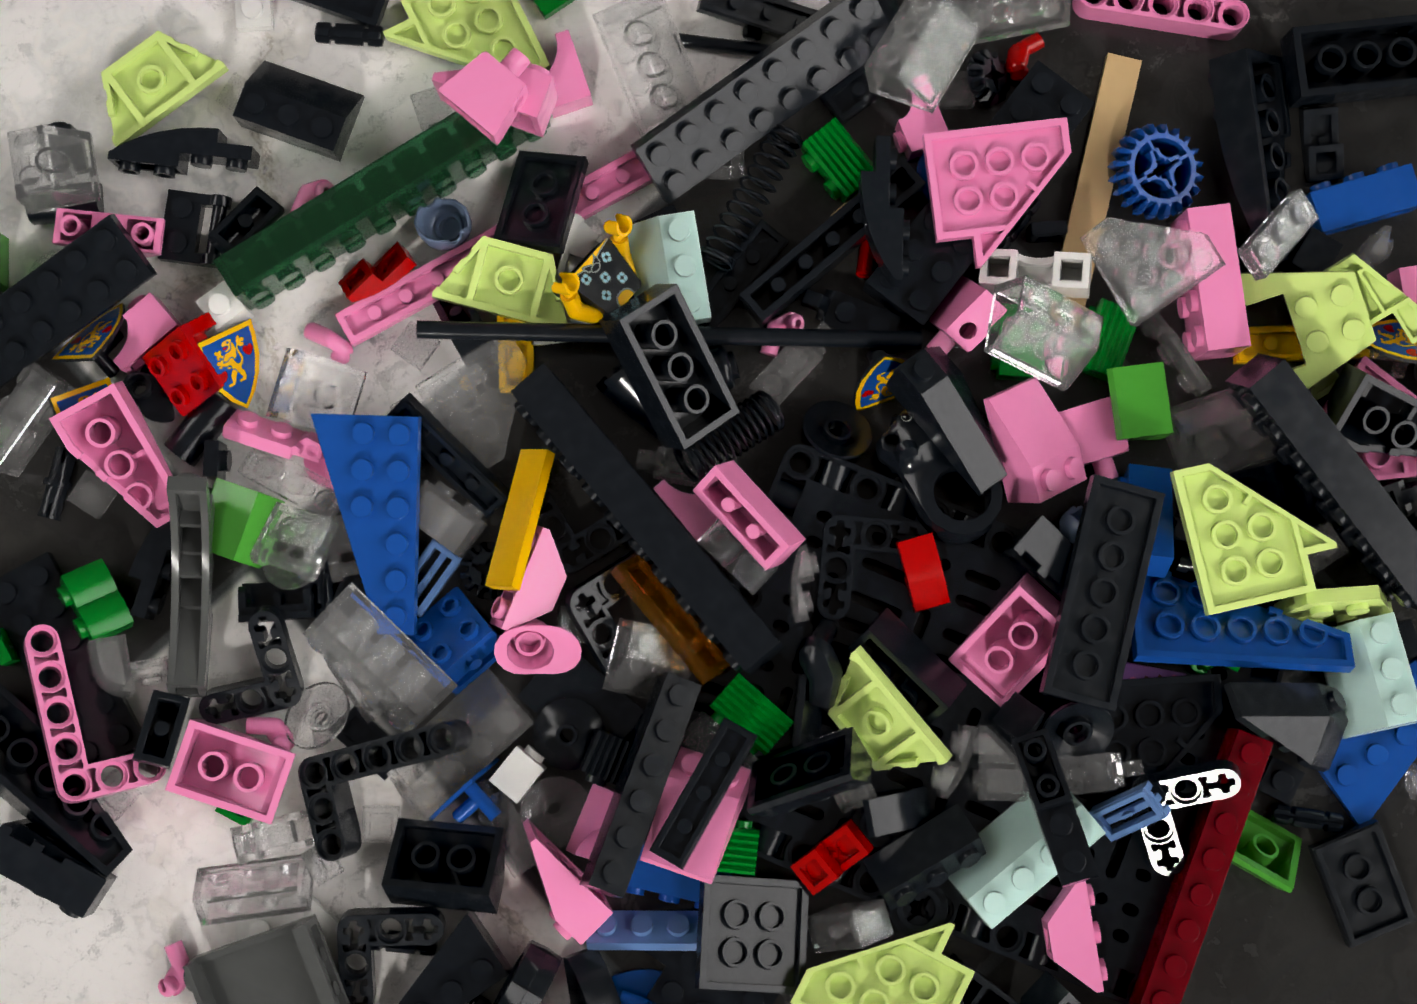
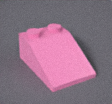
(538, 106)
(1033, 443)
(1010, 641)
(230, 770)
(712, 845)
(573, 907)

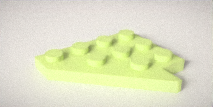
(467, 28)
(1241, 542)
(891, 973)

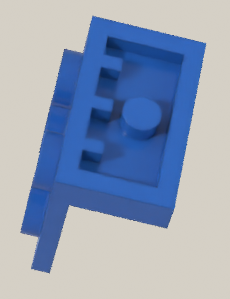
(456, 638)

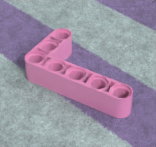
(1177, 17)
(70, 729)

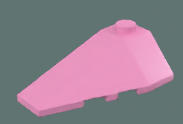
(119, 447)

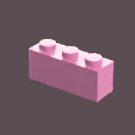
(749, 514)

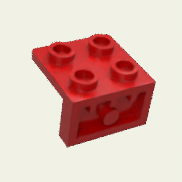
(183, 367)

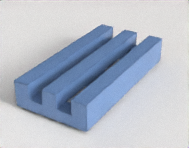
(444, 578)
(1150, 800)

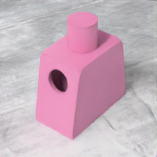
(488, 92)
(962, 317)
(1095, 433)

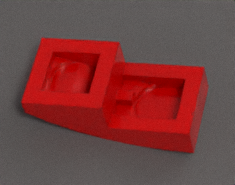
(369, 280)
(923, 572)
(832, 857)

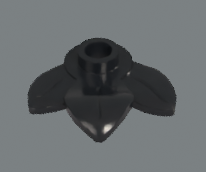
(153, 401)

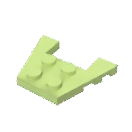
(1380, 301)
(1324, 313)

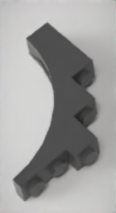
(191, 584)

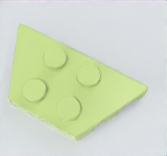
(154, 83)
(505, 283)
(1337, 604)
(883, 718)

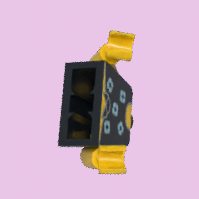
(602, 278)

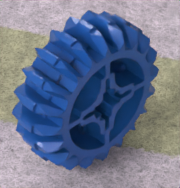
(1181, 158)

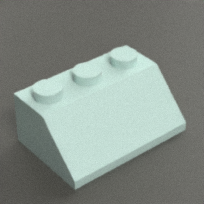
(670, 253)
(1381, 686)

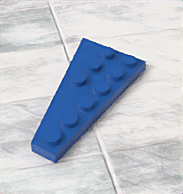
(377, 488)
(1176, 631)
(1371, 766)

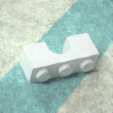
(1064, 272)

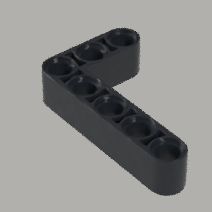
(369, 761)

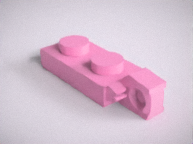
(272, 436)

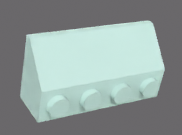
(1014, 862)

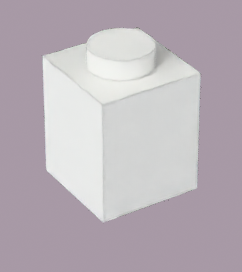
(224, 307)
(519, 772)

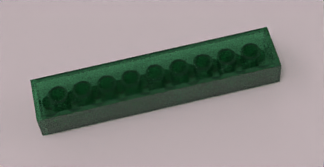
(361, 207)

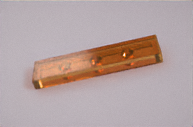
(670, 619)

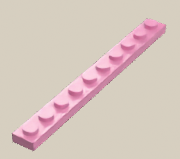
(415, 289)

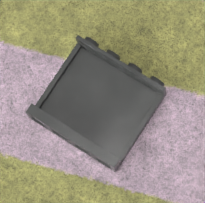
(269, 968)

